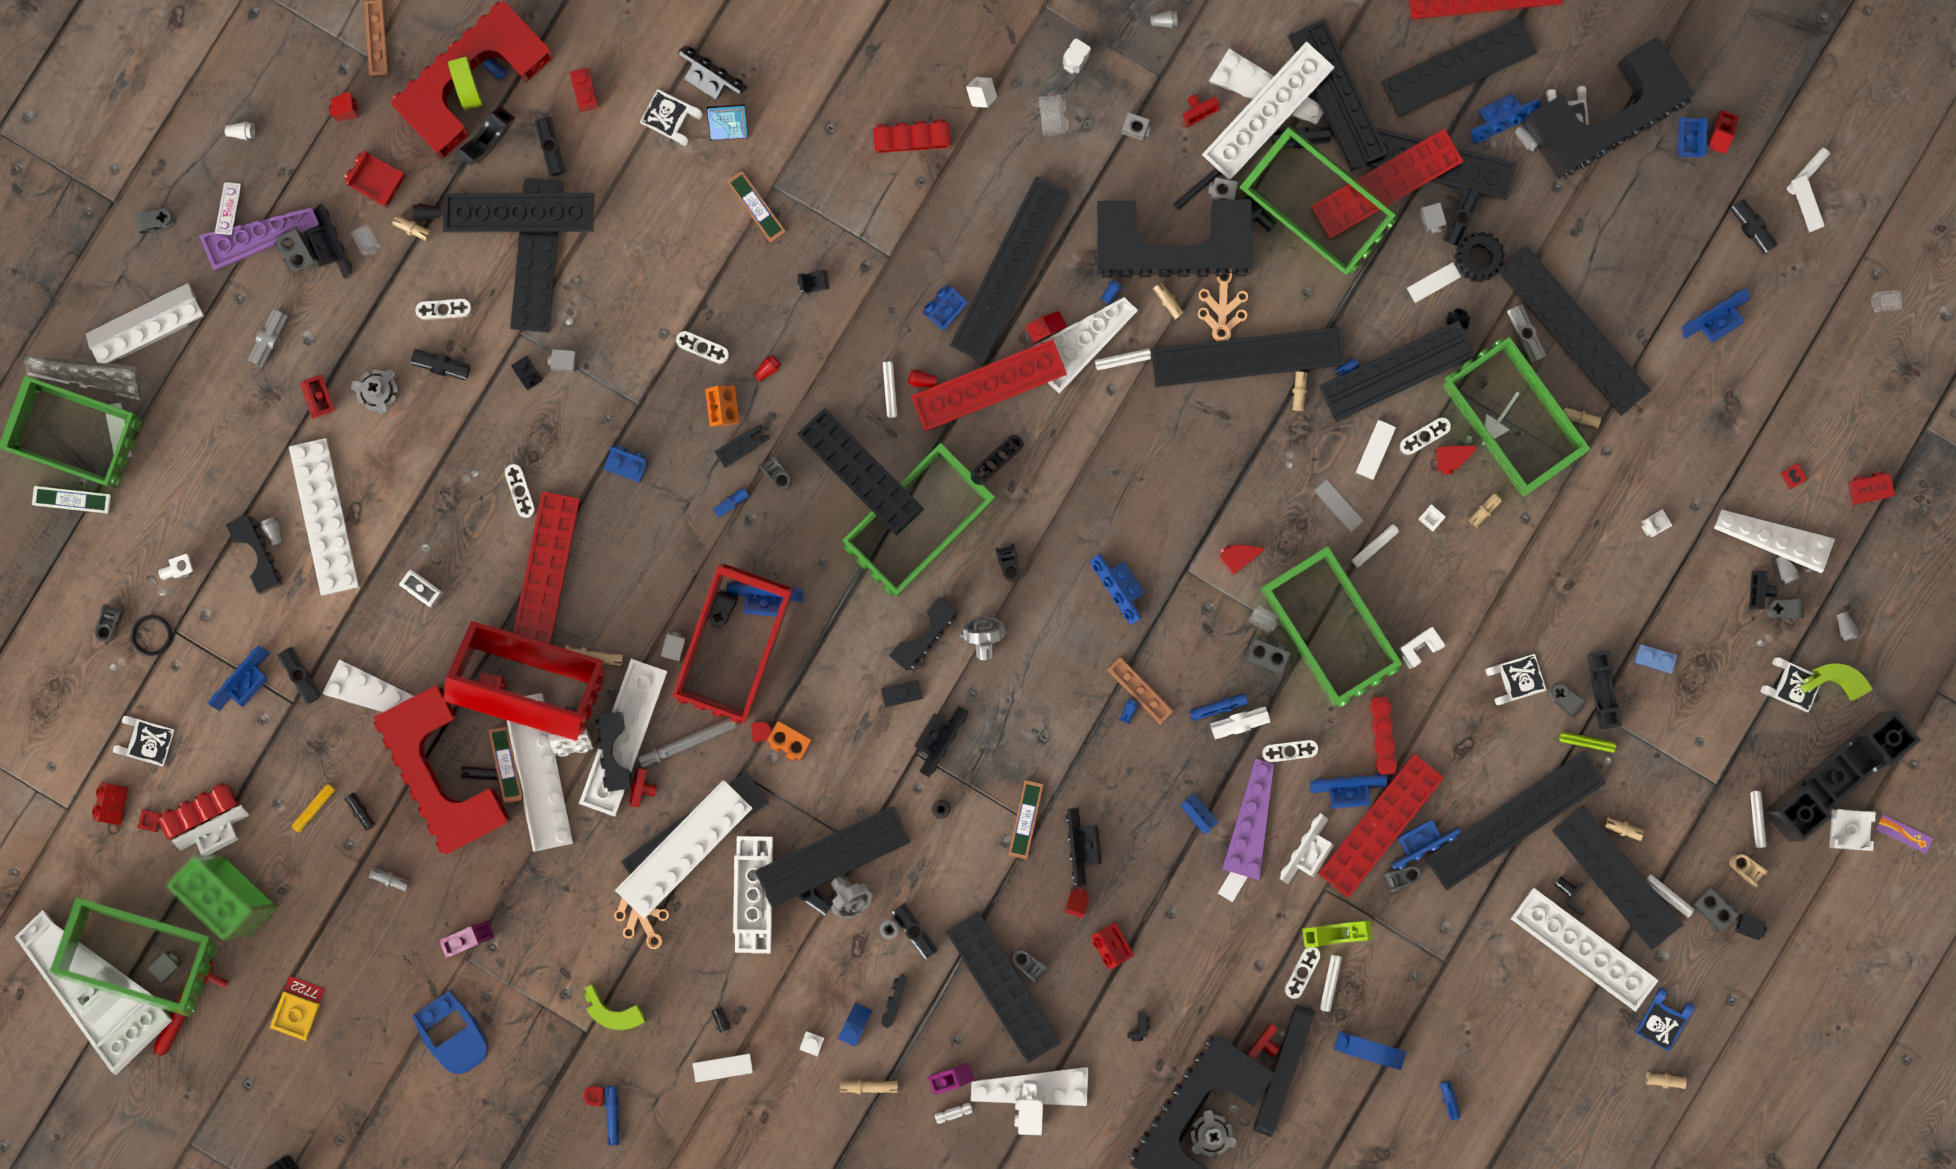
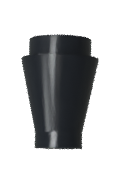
(424, 212)
(941, 803)

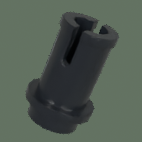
(721, 1020)

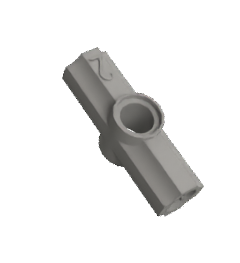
(268, 338)
(1531, 345)

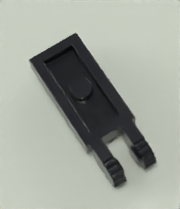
(740, 447)
(893, 1002)

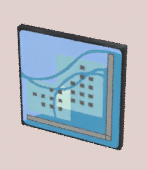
(727, 122)

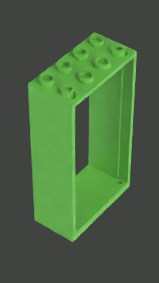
(1247, 187)
(1542, 394)
(875, 573)
(1303, 649)
(222, 896)
(73, 933)

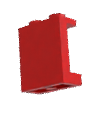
(374, 179)

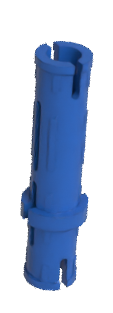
(1226, 704)
(612, 1115)

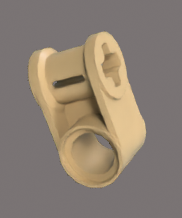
(1750, 871)

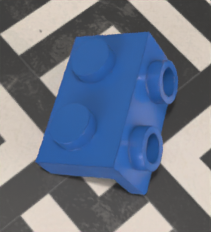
(1692, 137)

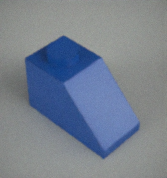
(855, 1024)

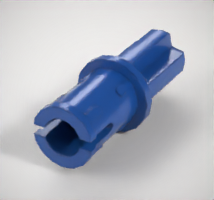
(731, 502)
(1450, 1100)

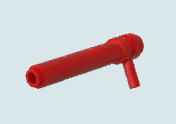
(169, 1033)

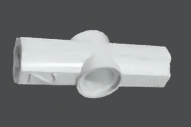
(1240, 722)

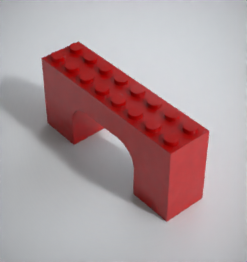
(495, 35)
(405, 733)

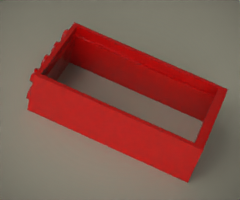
(515, 706)
(719, 708)

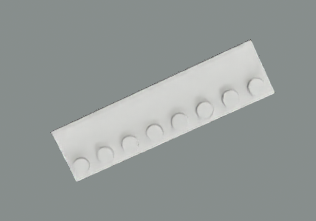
(540, 786)
(683, 849)

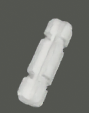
(953, 1113)

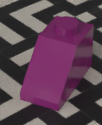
(951, 1078)

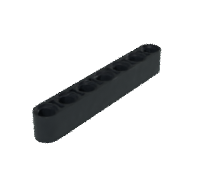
(1284, 1070)

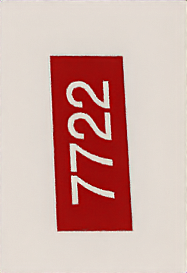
(304, 989)

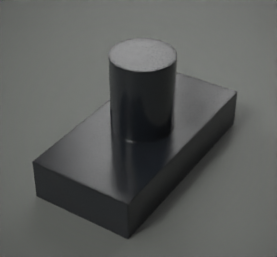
(1760, 590)
(901, 693)

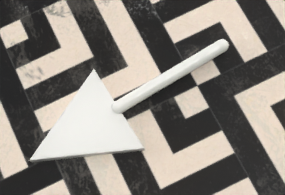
(1495, 427)

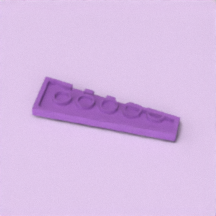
(253, 237)
(1248, 837)

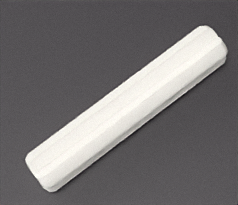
(1811, 167)
(1123, 359)
(890, 394)
(1374, 546)
(1758, 819)
(1670, 896)
(1330, 983)

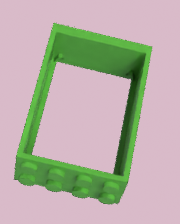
(20, 415)

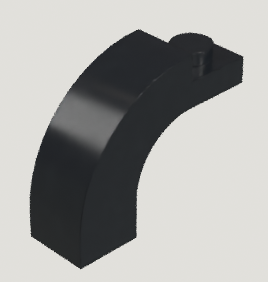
(488, 137)

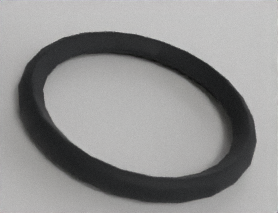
(168, 639)

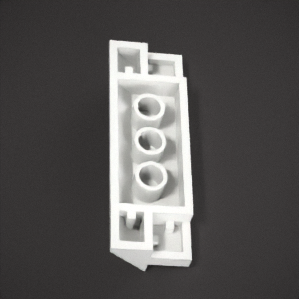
(144, 325)
(751, 908)

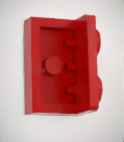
(109, 803)

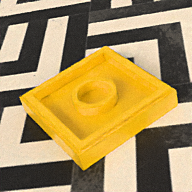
(294, 1015)

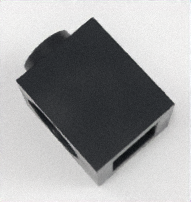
(1751, 927)

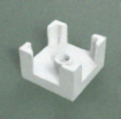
(1432, 640)
(1851, 829)

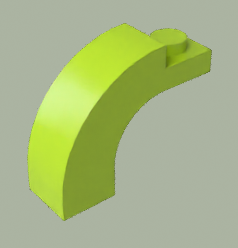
(465, 83)
(1847, 677)
(1337, 933)
(612, 1019)

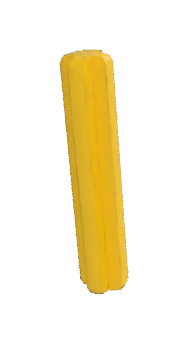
(313, 808)

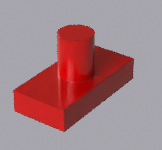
(1199, 110)
(640, 788)
(1265, 1043)

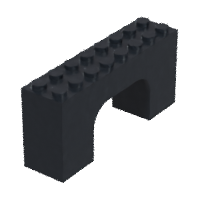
(1572, 144)
(1125, 254)
(1808, 802)
(1215, 1067)

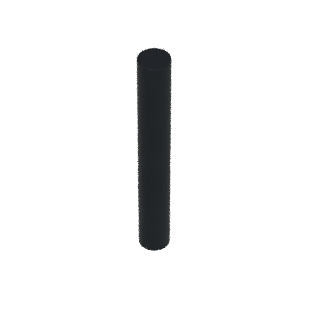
(1197, 188)

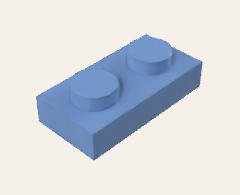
(1655, 658)

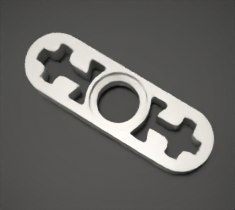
(429, 315)
(691, 337)
(1434, 424)
(520, 475)
(1304, 754)
(1294, 974)

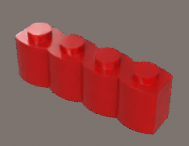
(911, 137)
(1383, 741)
(198, 811)

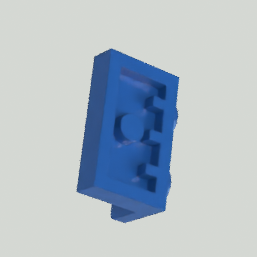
(944, 307)
(626, 464)
(1198, 813)

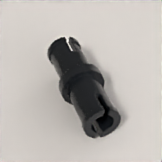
(359, 811)

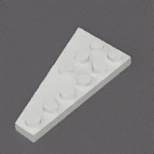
(1085, 339)

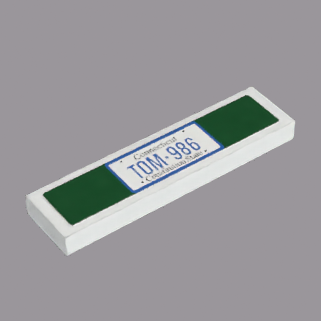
(71, 499)

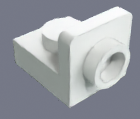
(1656, 523)

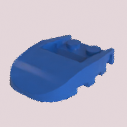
(462, 1050)

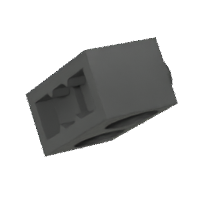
(299, 247)
(1266, 660)
(1712, 913)

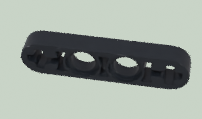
(997, 459)

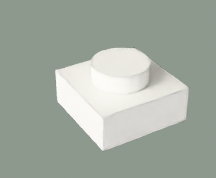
(1431, 518)
(811, 1043)

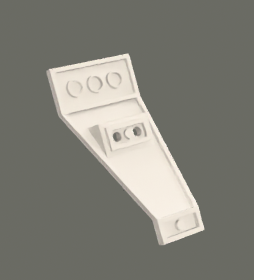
(110, 1022)

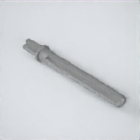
(686, 742)

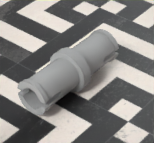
(389, 879)

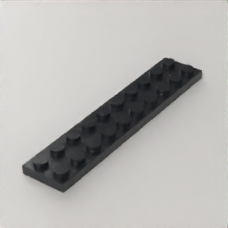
(1009, 269)
(1574, 330)
(1248, 357)
(1515, 820)

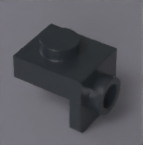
(813, 282)
(526, 372)
(1143, 1025)

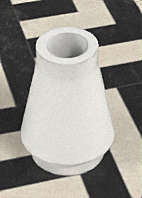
(241, 130)

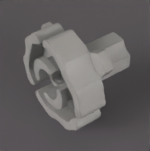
(367, 383)
(983, 634)
(850, 897)
(1213, 1127)

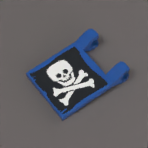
(1662, 1024)

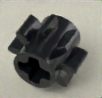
(1458, 314)

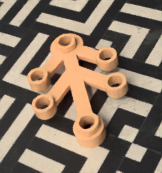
(1222, 310)
(645, 923)

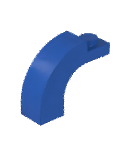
(1370, 1050)

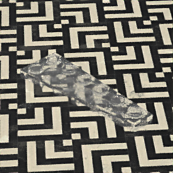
(103, 376)

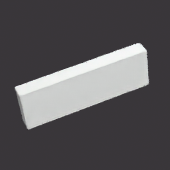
(1375, 450)
(722, 1067)

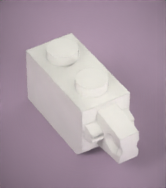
(1030, 1109)

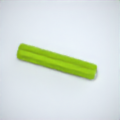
(1587, 742)

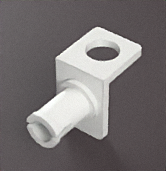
(178, 568)

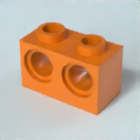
(722, 406)
(791, 737)

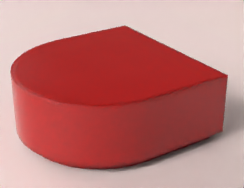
(760, 731)
(594, 1095)

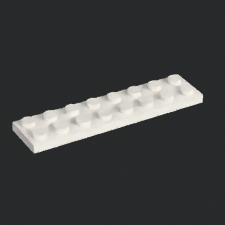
(1268, 111)
(324, 517)
(637, 702)
(1584, 949)

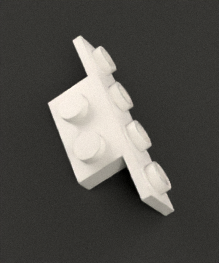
(213, 834)
(1310, 853)

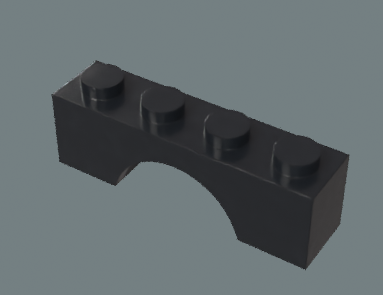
(265, 576)
(907, 653)
(1605, 701)
(610, 727)

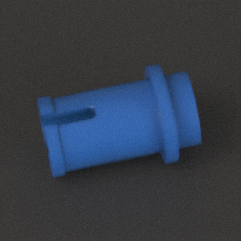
(492, 66)
(1111, 291)
(1350, 365)
(1129, 711)

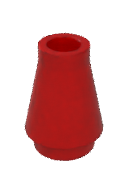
(768, 367)
(921, 379)

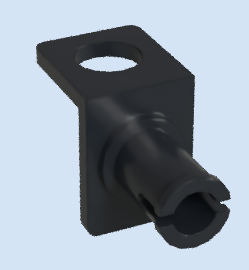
(1259, 215)
(1570, 891)

